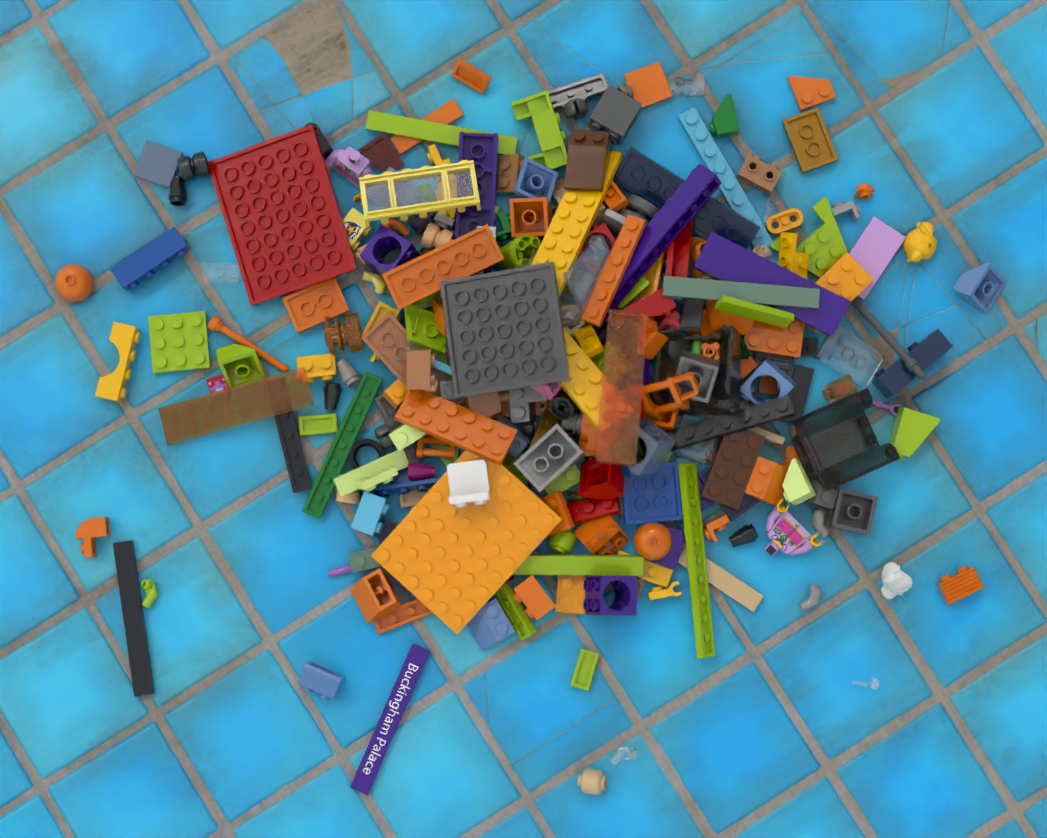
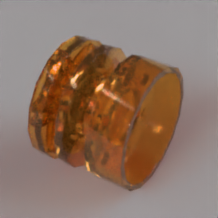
(344, 333)

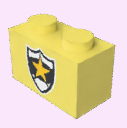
(356, 228)

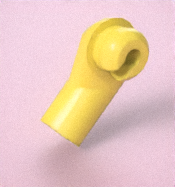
(377, 280)

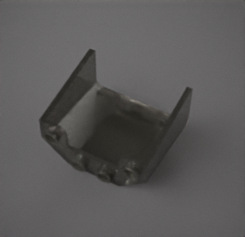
(726, 388)
(839, 442)

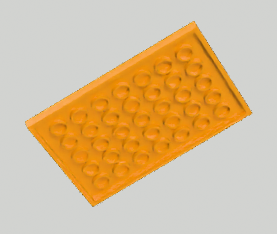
(466, 553)

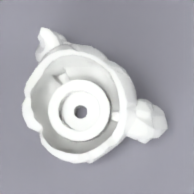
(894, 581)

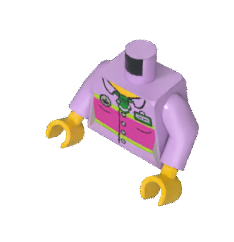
(349, 165)
(787, 533)

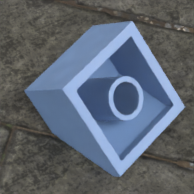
(490, 625)
(320, 680)

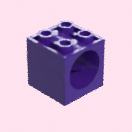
(381, 244)
(625, 595)

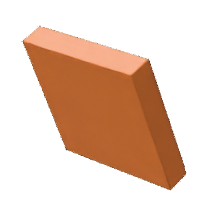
(649, 85)

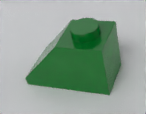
(724, 120)

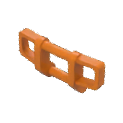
(681, 399)

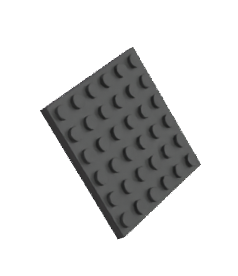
(505, 330)

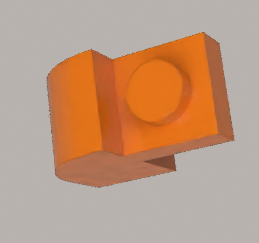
(92, 529)

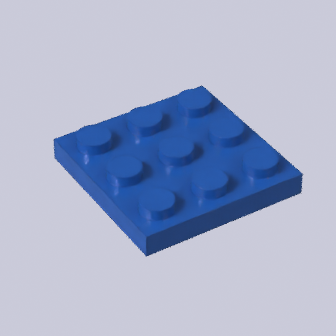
(652, 495)

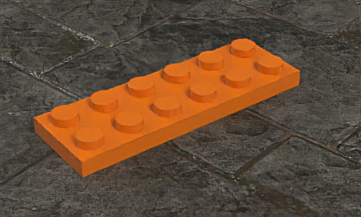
(450, 261)
(456, 425)

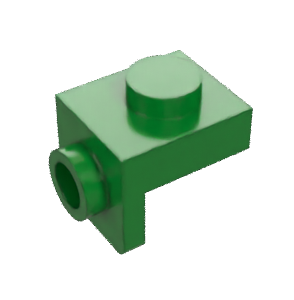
(505, 222)

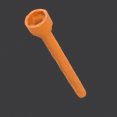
(217, 325)

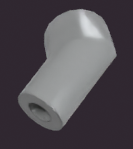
(814, 597)

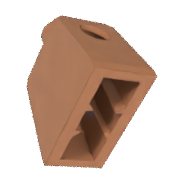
(488, 403)

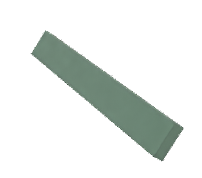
(751, 292)

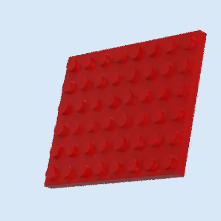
(282, 215)

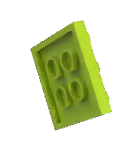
(179, 342)

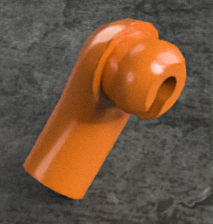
(398, 226)

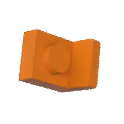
(718, 524)

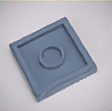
(158, 164)

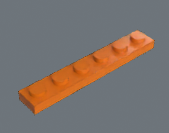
(614, 270)

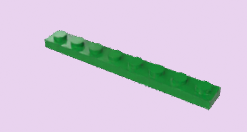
(342, 444)

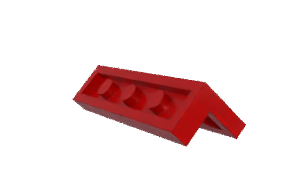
(679, 253)

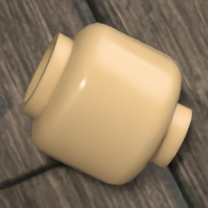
(592, 781)

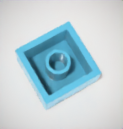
(370, 514)

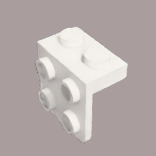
(468, 483)

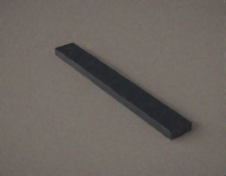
(133, 618)

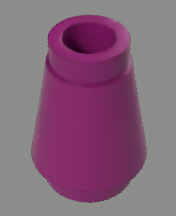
(420, 471)

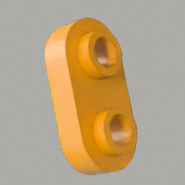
(784, 222)

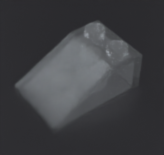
(849, 355)

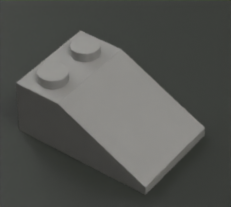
(549, 458)

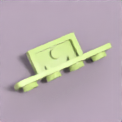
(372, 473)

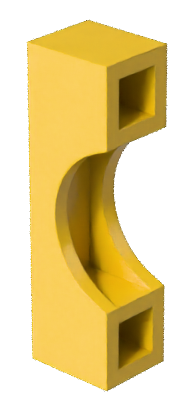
(113, 385)

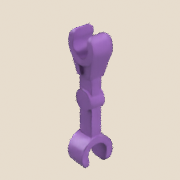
(878, 404)

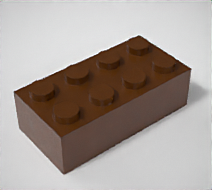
(732, 468)

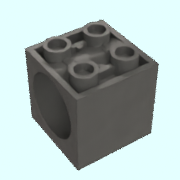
(615, 114)

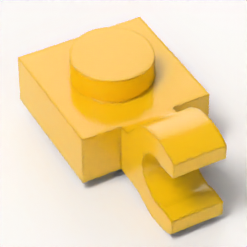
(658, 592)

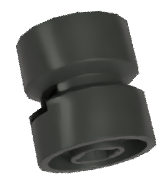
(187, 164)
(562, 405)

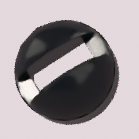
(527, 428)

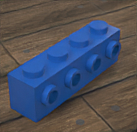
(150, 259)

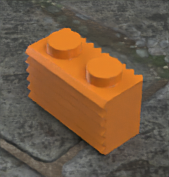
(959, 585)

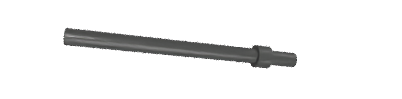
(910, 363)

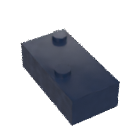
(925, 353)

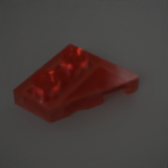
(382, 153)

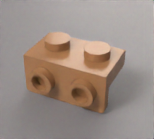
(508, 172)

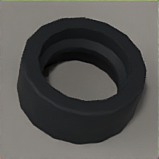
(361, 443)

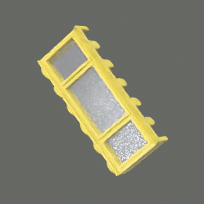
(419, 191)

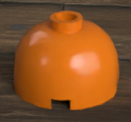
(74, 283)
(652, 541)

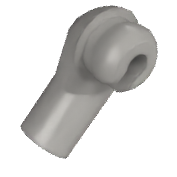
(818, 522)

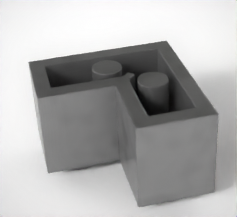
(523, 404)

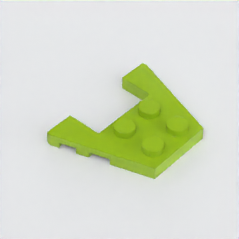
(824, 244)
(422, 329)

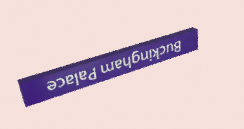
(390, 719)

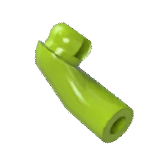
(151, 592)

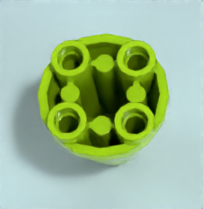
(518, 251)

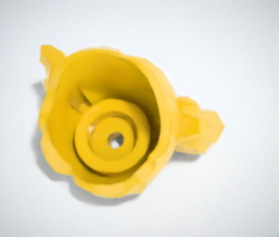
(920, 243)

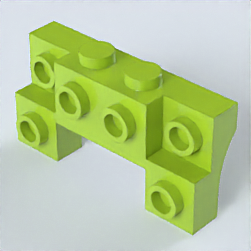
(545, 123)

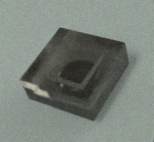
(809, 347)

